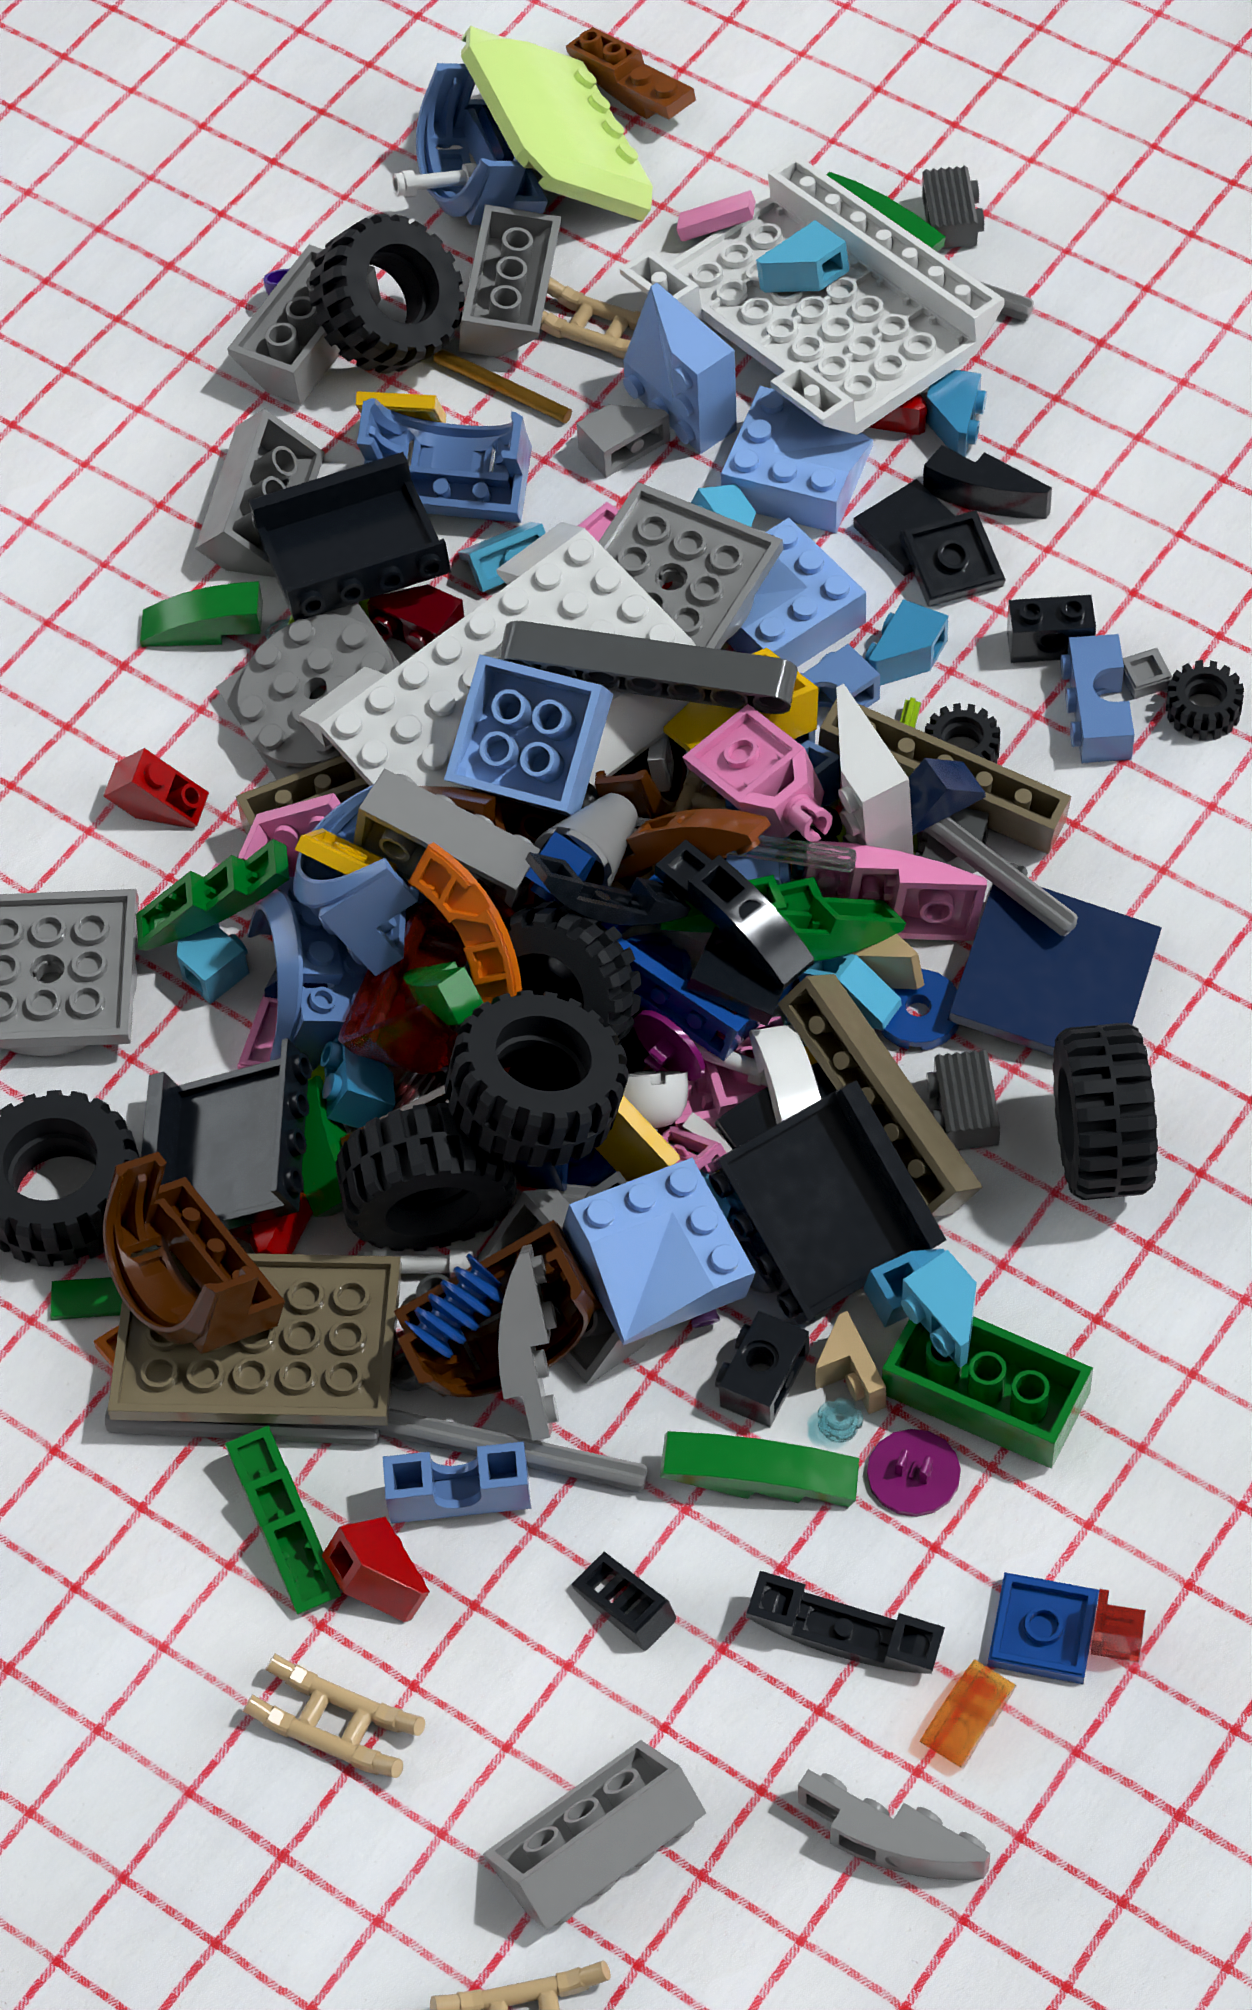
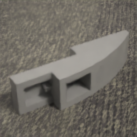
(522, 1326)
(907, 1844)

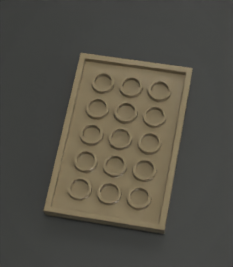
(318, 1366)

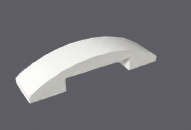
(786, 1068)

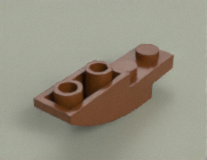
(625, 77)
(709, 830)

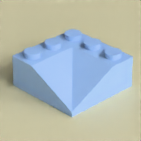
(682, 369)
(794, 463)
(801, 603)
(529, 735)
(658, 1250)

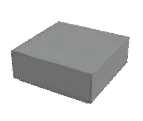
(1146, 673)

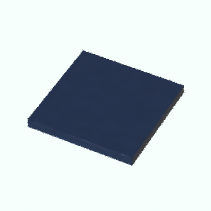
(1034, 983)

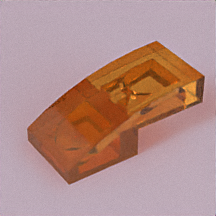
(968, 1713)

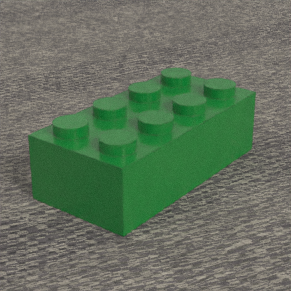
(1004, 1393)

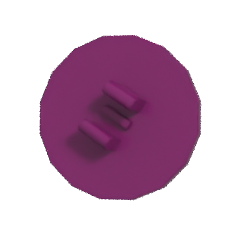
(668, 1045)
(913, 1472)

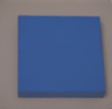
(1043, 1628)

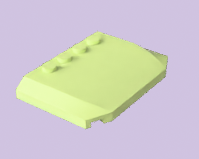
(557, 122)

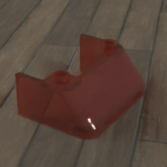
(385, 1017)

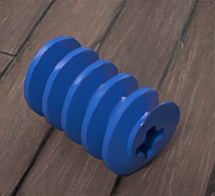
(457, 1307)

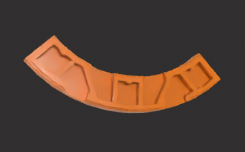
(475, 918)

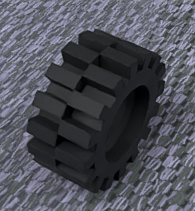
(1204, 681)
(967, 724)

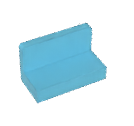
(495, 551)

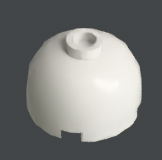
(658, 1095)

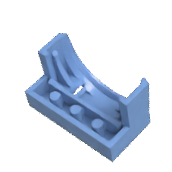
(451, 119)
(454, 461)
(358, 907)
(302, 956)

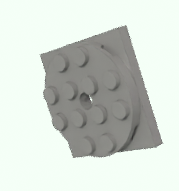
(710, 554)
(284, 673)
(92, 946)

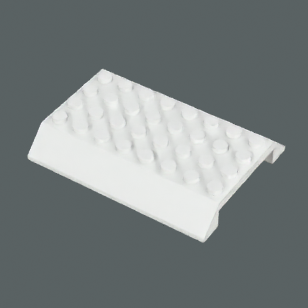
(859, 342)
(415, 710)

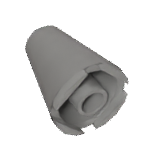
(601, 832)

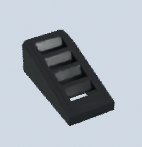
(645, 1621)

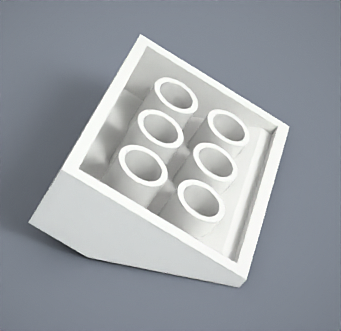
(873, 783)

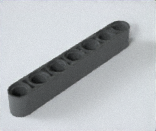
(654, 666)

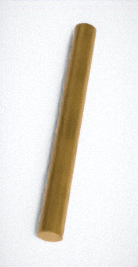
(503, 385)

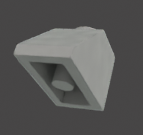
(621, 435)

